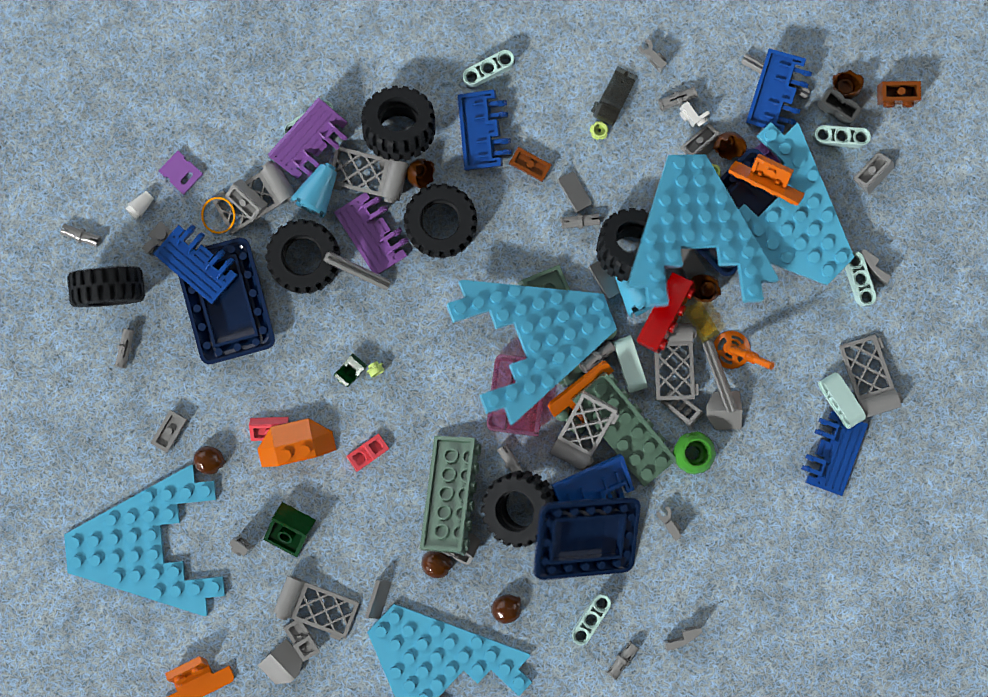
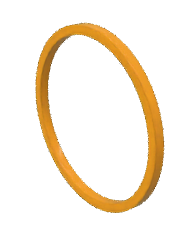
(234, 215)

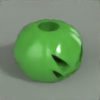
(706, 453)

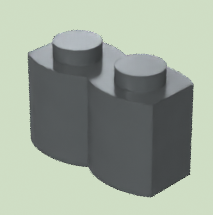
(842, 109)

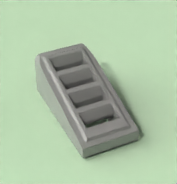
(690, 422)

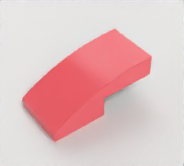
(367, 452)

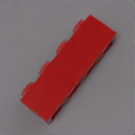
(663, 318)

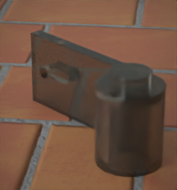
(614, 96)

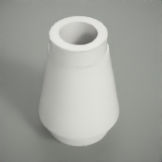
(139, 205)

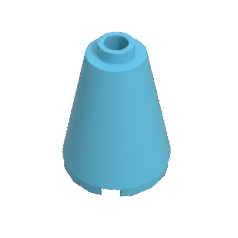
(316, 190)
(633, 299)

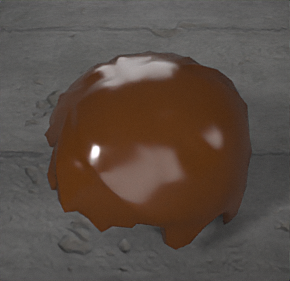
(848, 84)
(730, 145)
(420, 172)
(706, 288)
(208, 460)
(436, 564)
(506, 608)

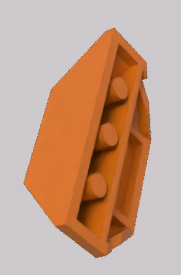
(295, 443)

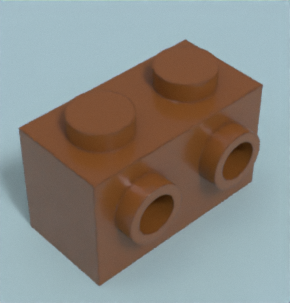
(898, 93)

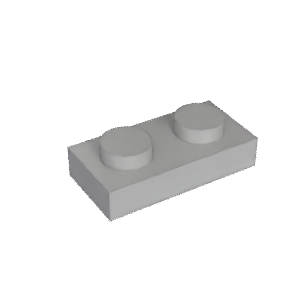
(169, 431)
(240, 546)

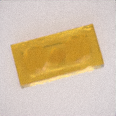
(700, 318)

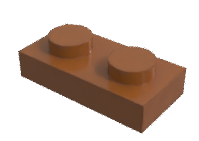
(530, 164)

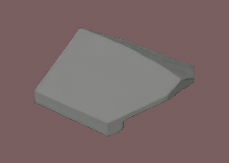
(719, 416)
(282, 663)

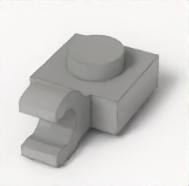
(654, 58)
(158, 236)
(673, 527)

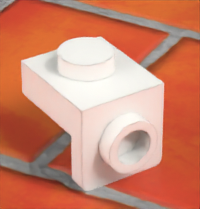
(689, 114)

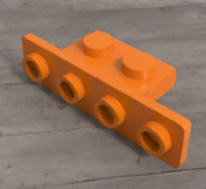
(768, 176)

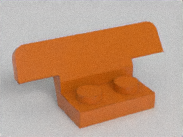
(564, 399)
(197, 678)

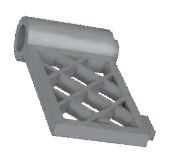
(392, 176)
(276, 185)
(681, 337)
(876, 401)
(574, 452)
(292, 597)

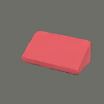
(260, 426)

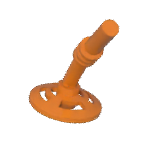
(735, 351)

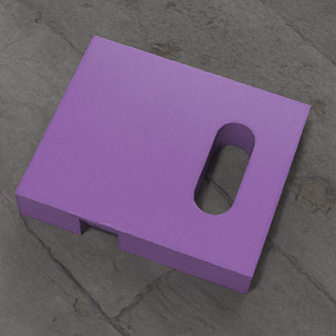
(177, 169)

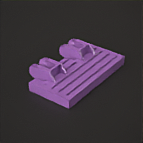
(307, 137)
(369, 234)

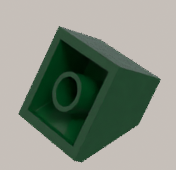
(289, 529)

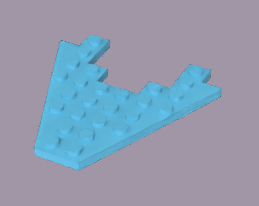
(694, 213)
(804, 236)
(553, 328)
(127, 550)
(428, 654)

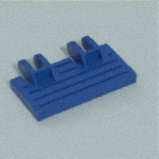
(774, 89)
(479, 128)
(196, 266)
(837, 455)
(596, 481)

